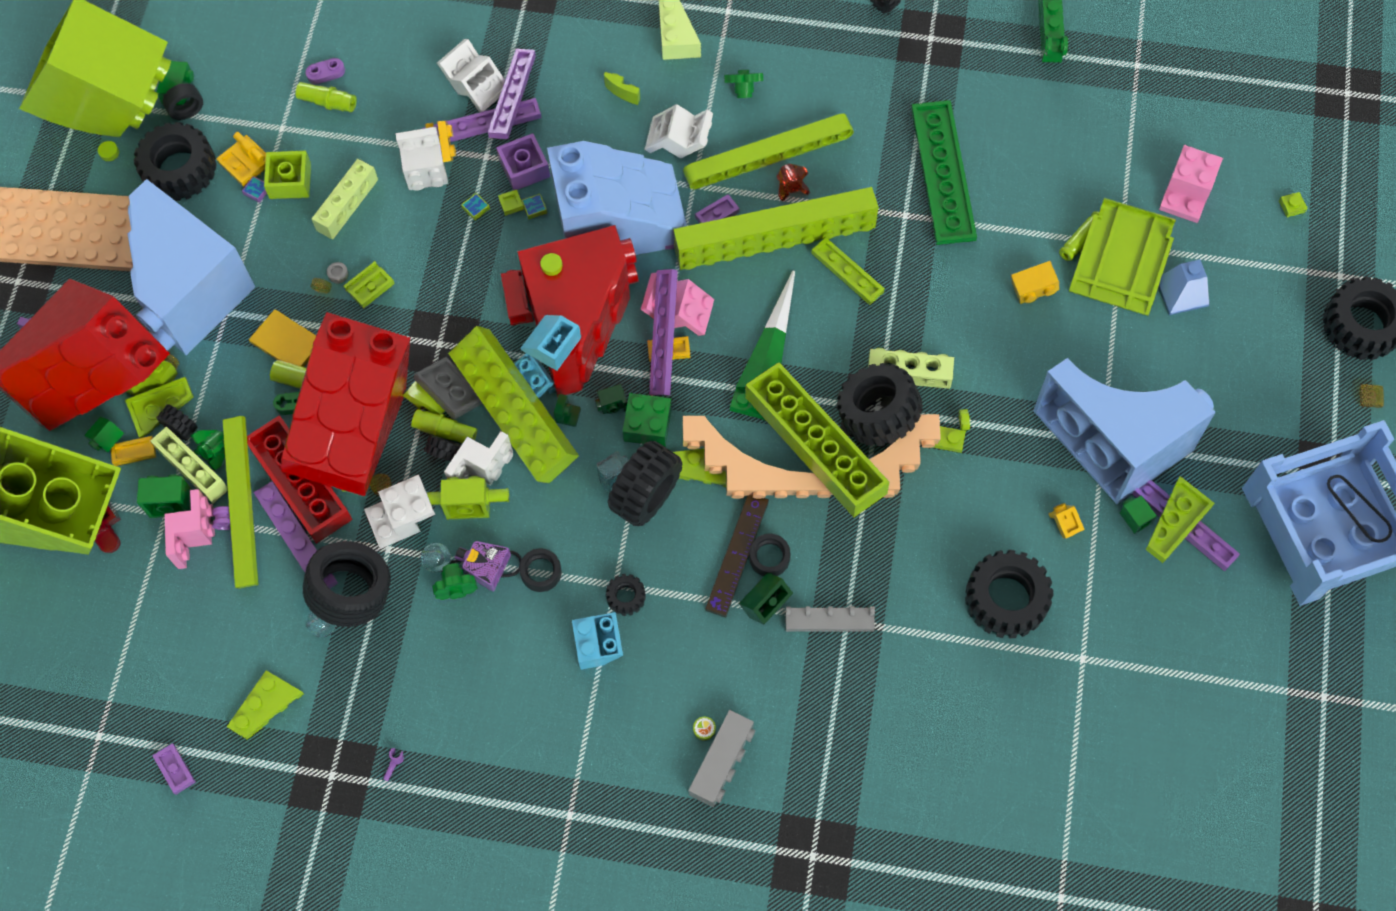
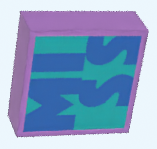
(255, 189)

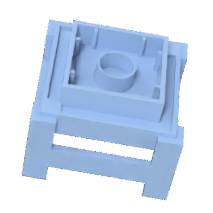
(1311, 527)

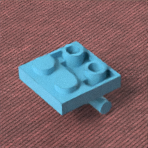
(535, 375)

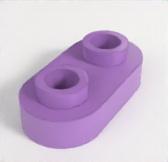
(325, 71)

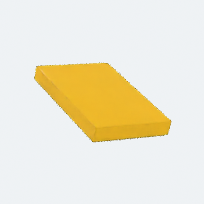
(284, 339)

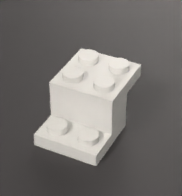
(472, 75)
(679, 131)
(422, 158)
(481, 461)
(399, 511)

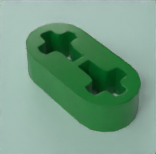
(290, 398)

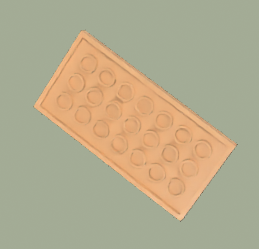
(64, 229)

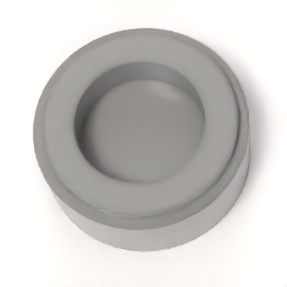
(337, 272)

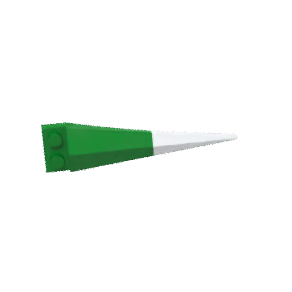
(766, 352)

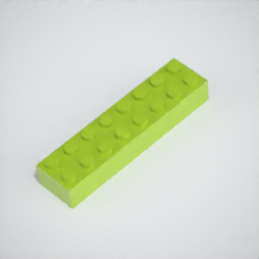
(513, 405)
(817, 439)

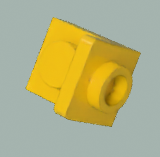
(1067, 520)

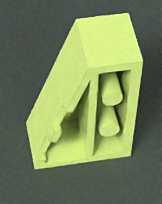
(677, 33)

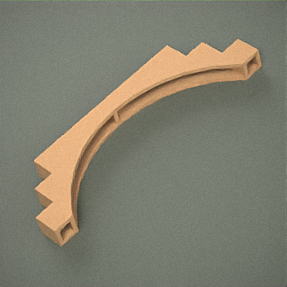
(751, 477)

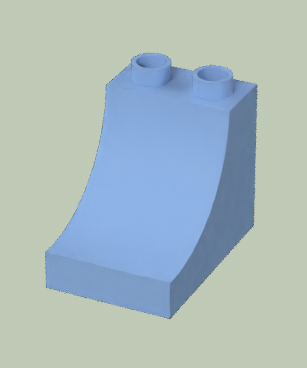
(1122, 433)

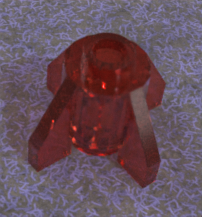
(791, 180)

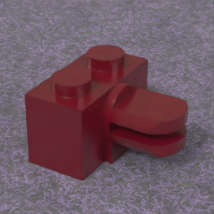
(106, 537)

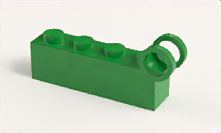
(1053, 42)

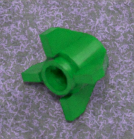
(210, 446)

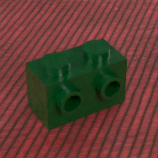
(765, 598)

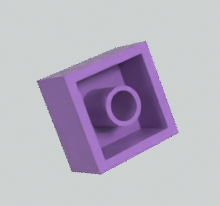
(523, 162)

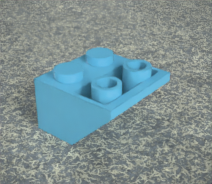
(552, 340)
(597, 640)

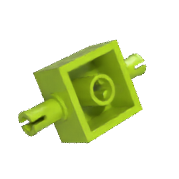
(467, 497)

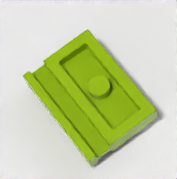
(369, 285)

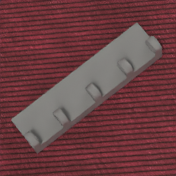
(830, 619)

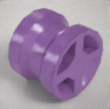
(222, 518)

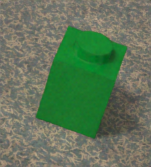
(103, 435)
(1137, 513)

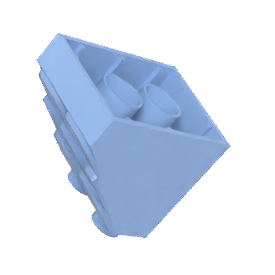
(616, 188)
(180, 270)

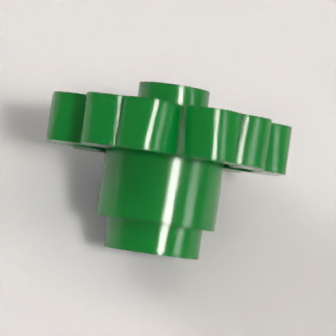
(743, 82)
(454, 583)

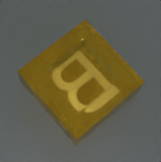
(1371, 396)

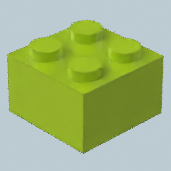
(287, 174)

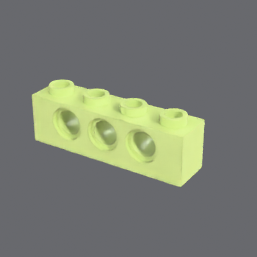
(345, 199)
(940, 378)
(189, 465)

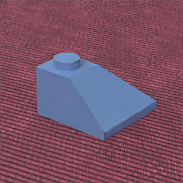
(1185, 287)

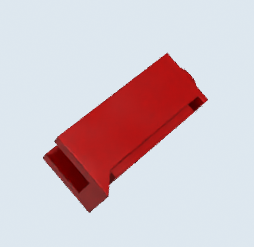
(516, 298)

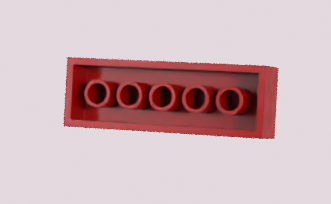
(311, 501)

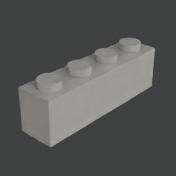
(721, 758)

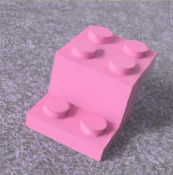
(1190, 183)
(691, 308)
(188, 529)

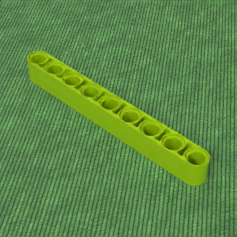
(768, 151)

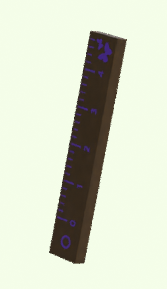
(736, 556)

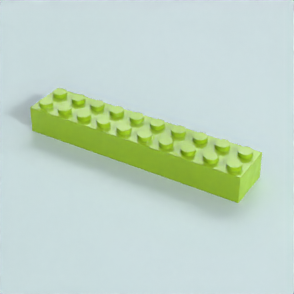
(775, 228)

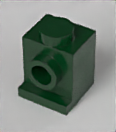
(611, 400)

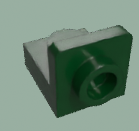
(565, 412)

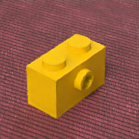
(1035, 282)

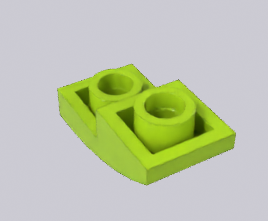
(616, 85)
(420, 398)

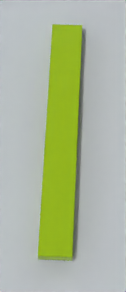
(240, 502)

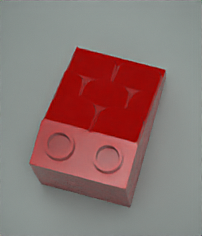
(587, 291)
(76, 355)
(346, 404)

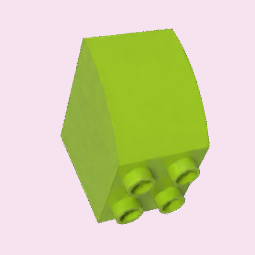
(96, 73)

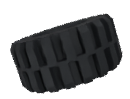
(168, 141)
(1351, 335)
(888, 423)
(645, 483)
(1017, 568)

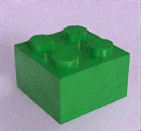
(647, 419)
(163, 495)

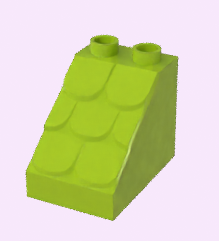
(51, 494)

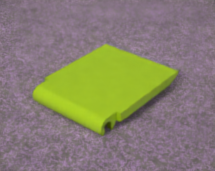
(1124, 256)

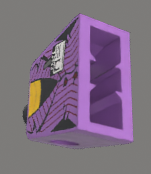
(484, 562)

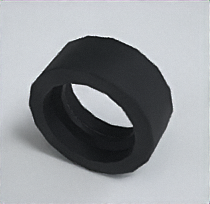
(187, 109)
(769, 539)
(533, 555)

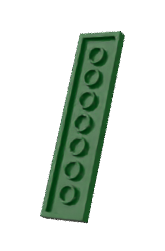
(943, 173)

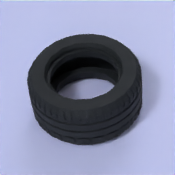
(337, 608)

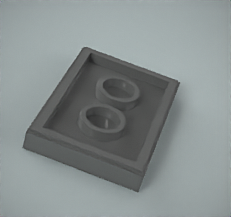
(448, 388)

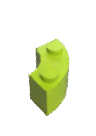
(161, 375)

